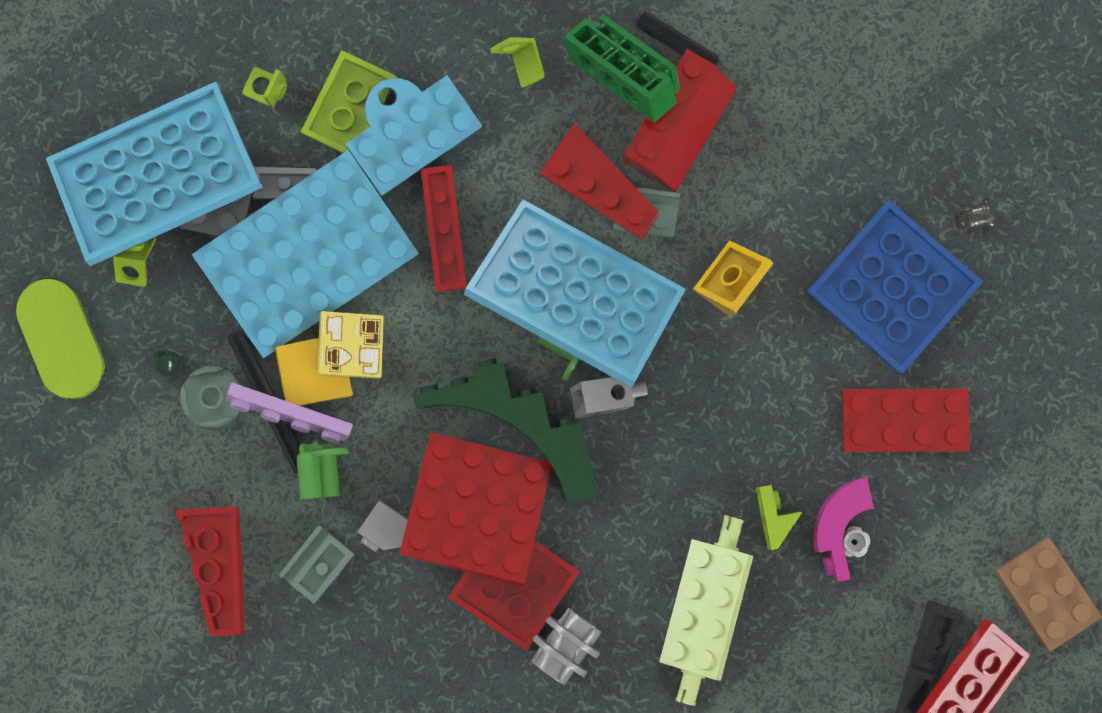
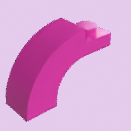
(832, 521)

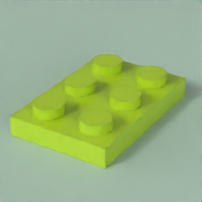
(341, 103)

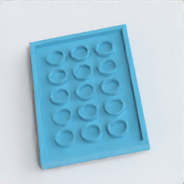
(153, 173)
(305, 253)
(575, 292)

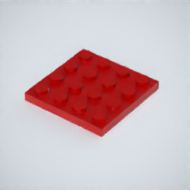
(476, 509)

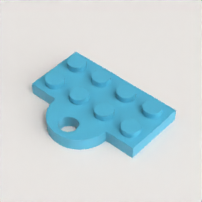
(410, 130)

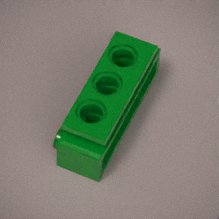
(624, 66)

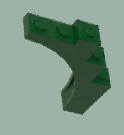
(490, 394)

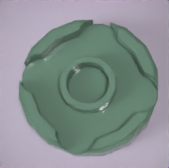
(208, 408)

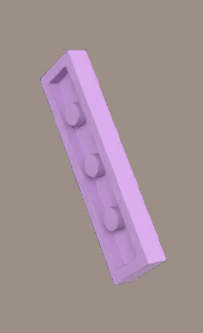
(301, 418)

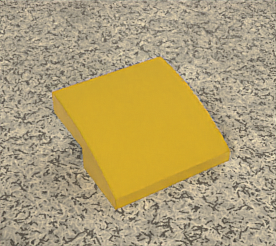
(299, 375)

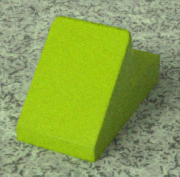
(775, 526)

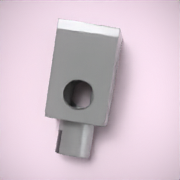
(595, 396)

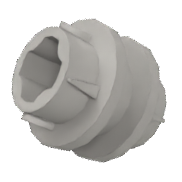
(566, 646)

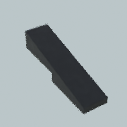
(929, 655)

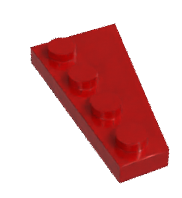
(594, 180)
(217, 565)

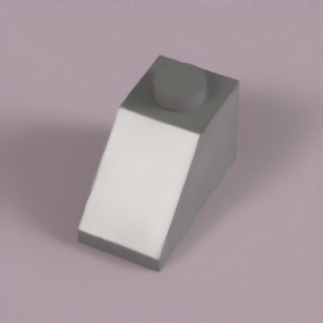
(383, 528)

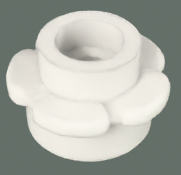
(862, 538)

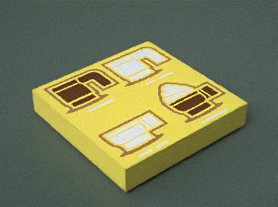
(350, 345)

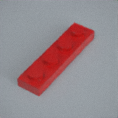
(444, 228)

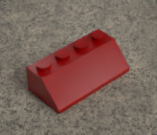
(672, 143)

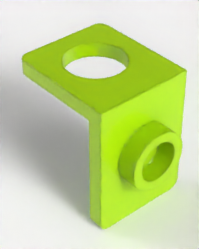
(525, 58)
(274, 91)
(135, 258)

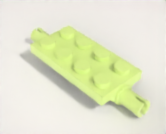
(706, 609)

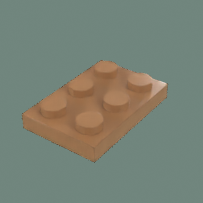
(1048, 594)

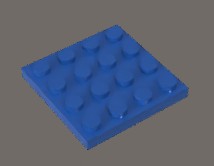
(894, 287)

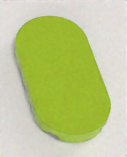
(60, 339)

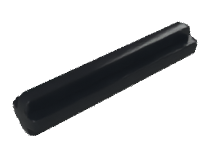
(673, 38)

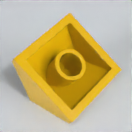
(732, 277)

